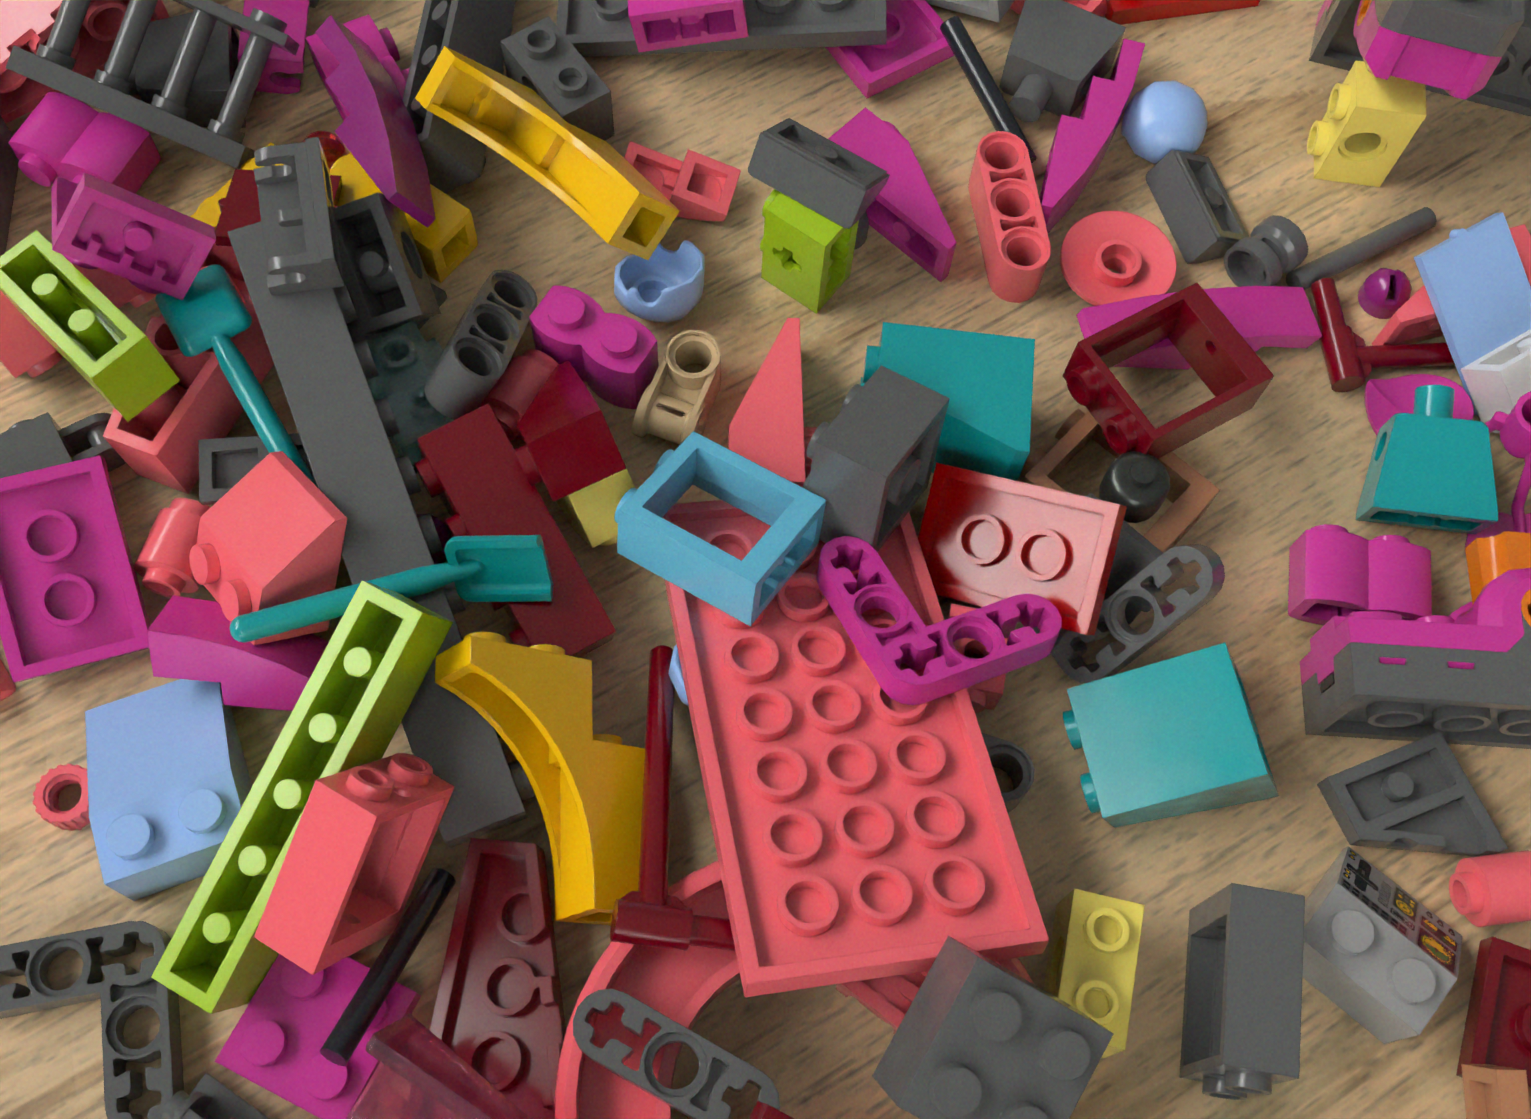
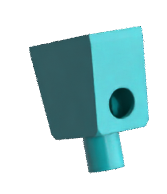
(1431, 469)

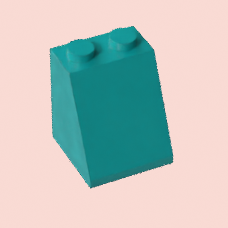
(987, 389)
(1168, 739)

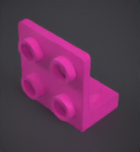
(128, 235)

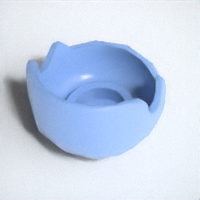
(1164, 119)
(664, 285)

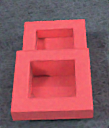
(695, 186)

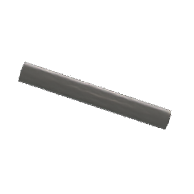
(1362, 248)

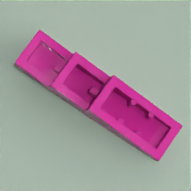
(1083, 141)
(1259, 313)

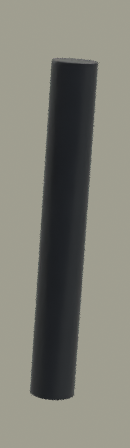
(981, 80)
(387, 967)

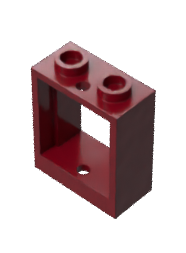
(1192, 325)

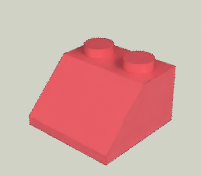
(269, 543)

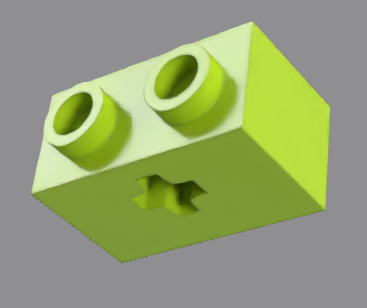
(804, 251)

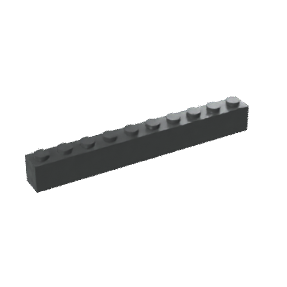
(358, 472)

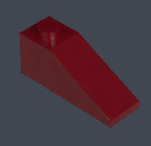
(566, 437)

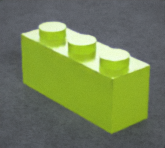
(84, 326)

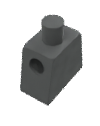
(1056, 56)
(213, 74)

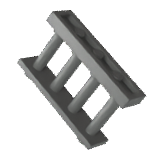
(167, 112)

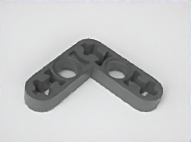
(1164, 571)
(120, 997)
(716, 1070)

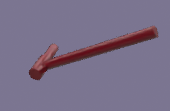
(1346, 353)
(651, 914)

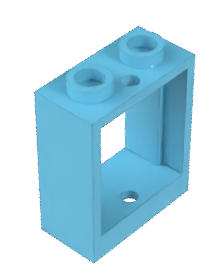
(699, 567)

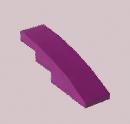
(379, 124)

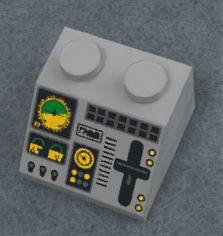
(1377, 949)

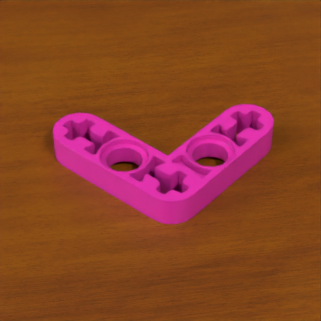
(916, 643)

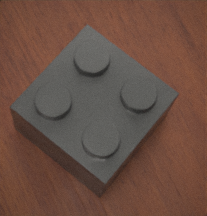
(875, 456)
(988, 1045)

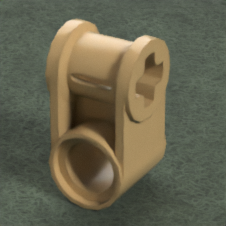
(677, 399)

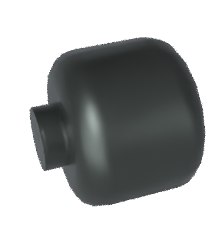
(1136, 482)

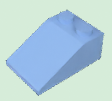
(162, 784)

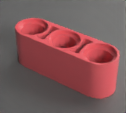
(1008, 217)

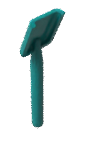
(208, 320)
(480, 566)

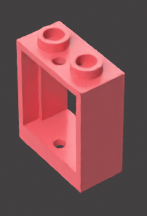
(353, 860)

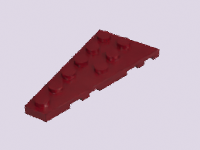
(501, 975)

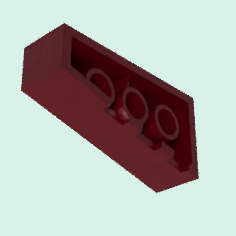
(489, 494)

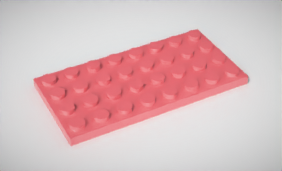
(836, 813)

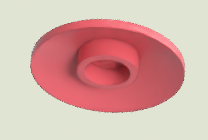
(1118, 243)

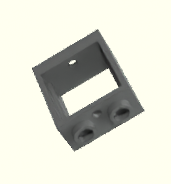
(1243, 991)

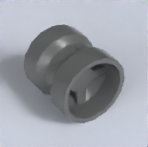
(1271, 249)

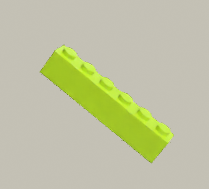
(337, 724)

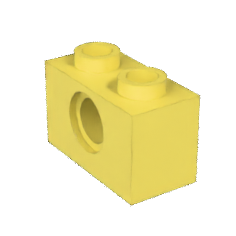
(1365, 127)
(1096, 959)

